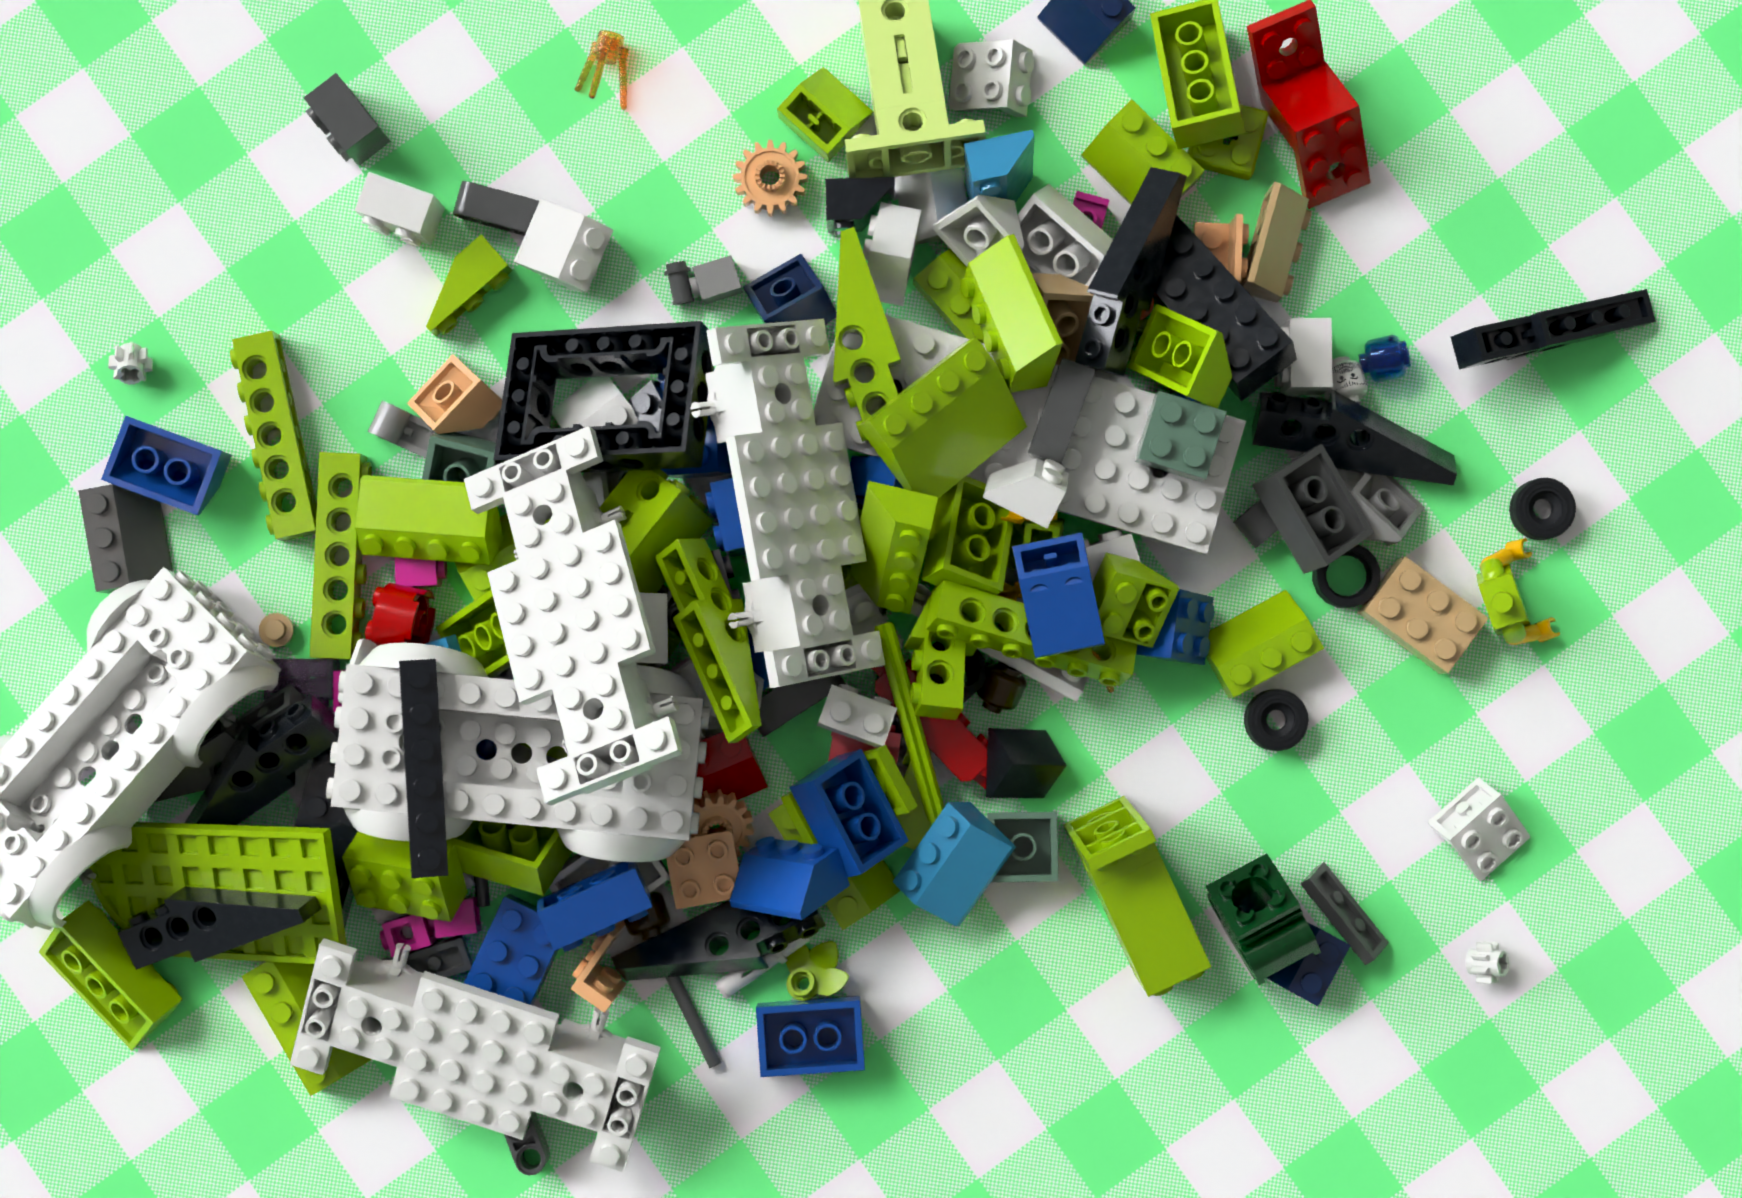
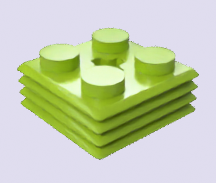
(1241, 154)

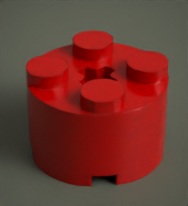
(401, 615)

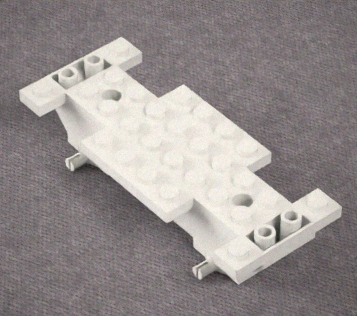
(790, 500)
(575, 617)
(475, 1050)

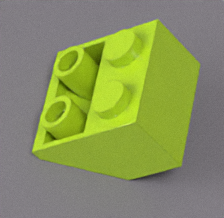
(823, 113)
(1132, 599)

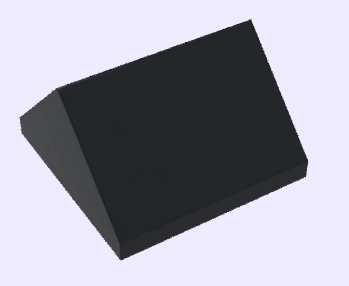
(1021, 763)

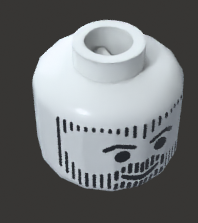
(1348, 379)

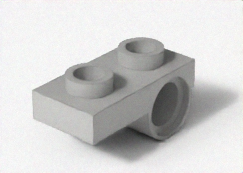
(401, 429)

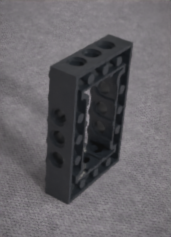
(673, 349)

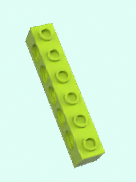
(268, 349)
(327, 573)
(985, 609)

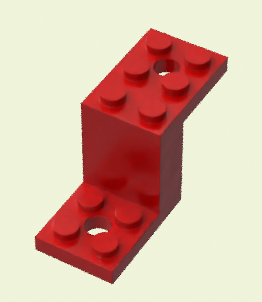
(1309, 104)

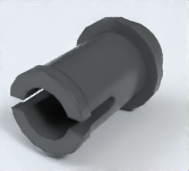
(679, 282)

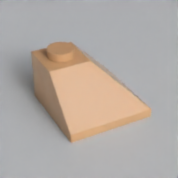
(455, 399)

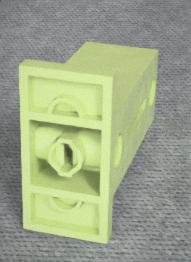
(905, 97)

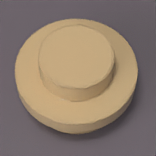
(276, 630)

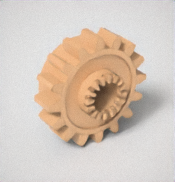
(770, 160)
(724, 810)

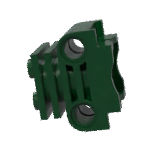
(1261, 918)

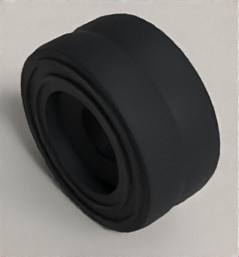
(1562, 508)
(1256, 719)

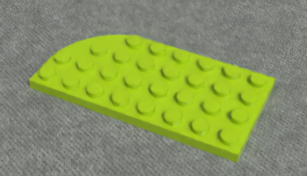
(229, 858)

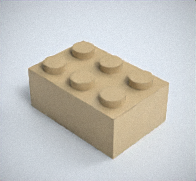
(1423, 615)

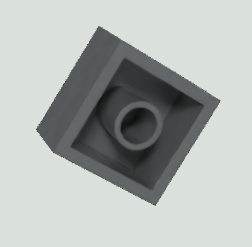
(351, 126)

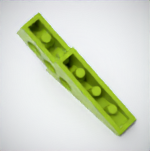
(862, 313)
(715, 648)
(930, 698)

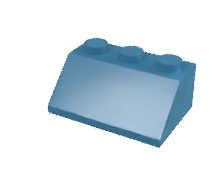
(999, 165)
(954, 863)

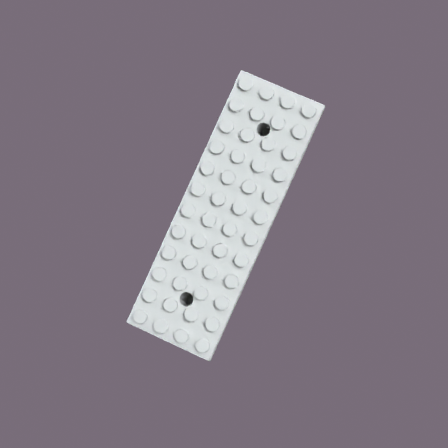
(1100, 457)

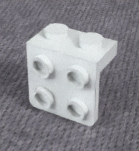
(991, 77)
(857, 715)

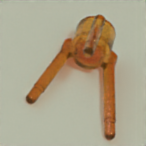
(606, 51)

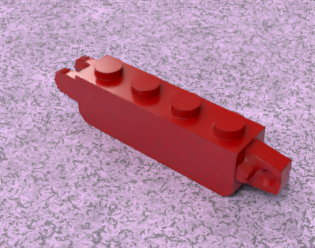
(946, 738)

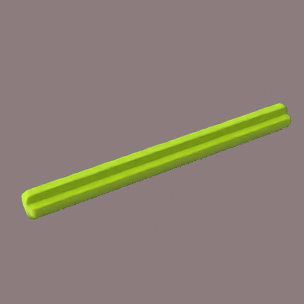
(910, 723)

